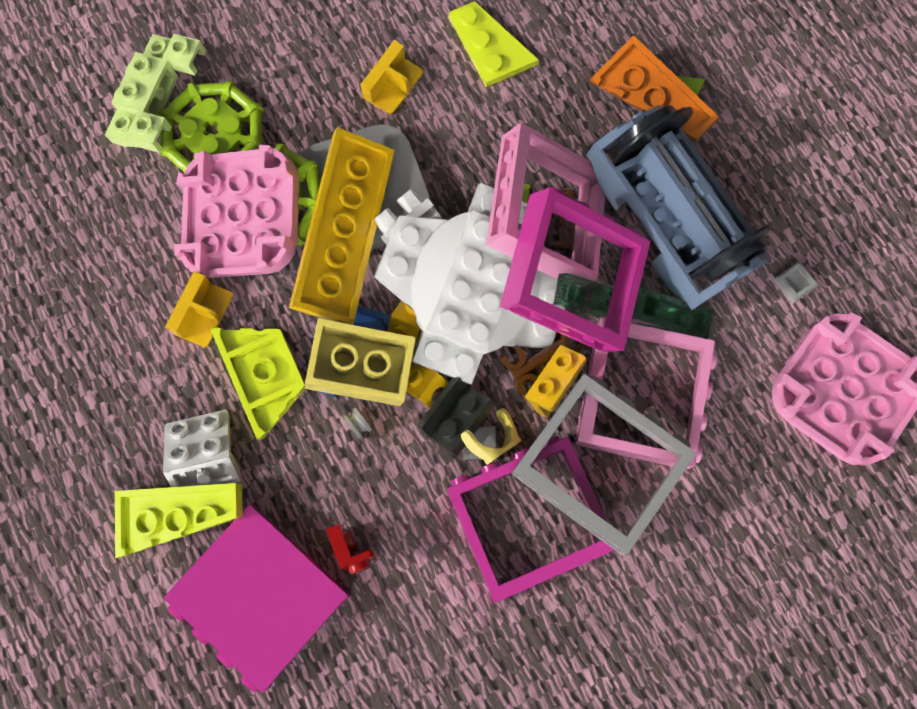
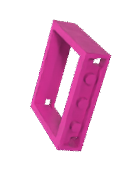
(526, 258)
(493, 472)

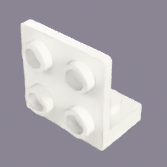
(199, 451)

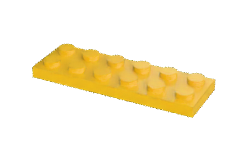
(342, 228)

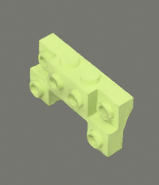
(147, 89)

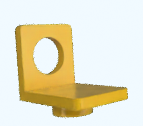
(423, 383)

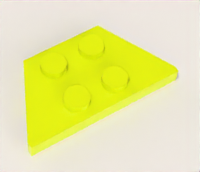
(261, 374)

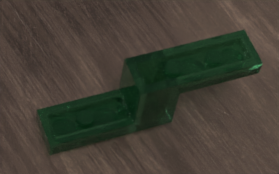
(650, 310)

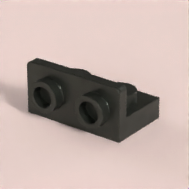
(454, 412)

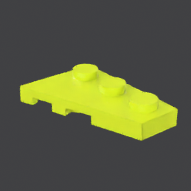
(489, 45)

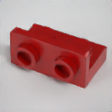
(344, 546)

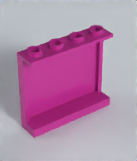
(255, 598)

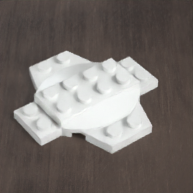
(458, 288)

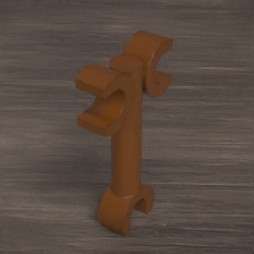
(521, 367)

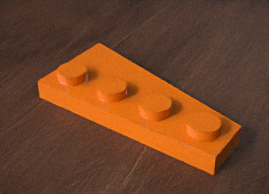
(646, 82)

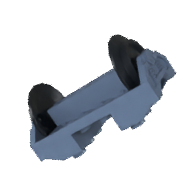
(678, 203)

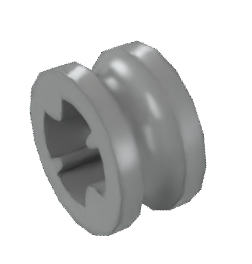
(357, 423)

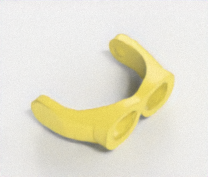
(490, 454)

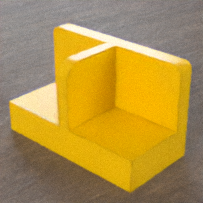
(390, 79)
(199, 310)

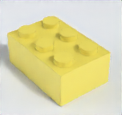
(360, 362)

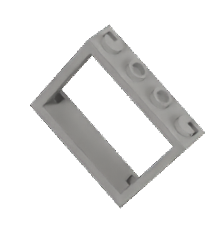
(577, 511)

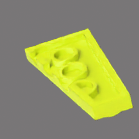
(165, 514)

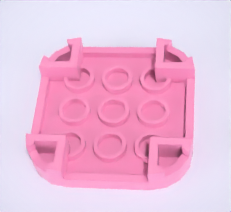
(239, 213)
(848, 390)

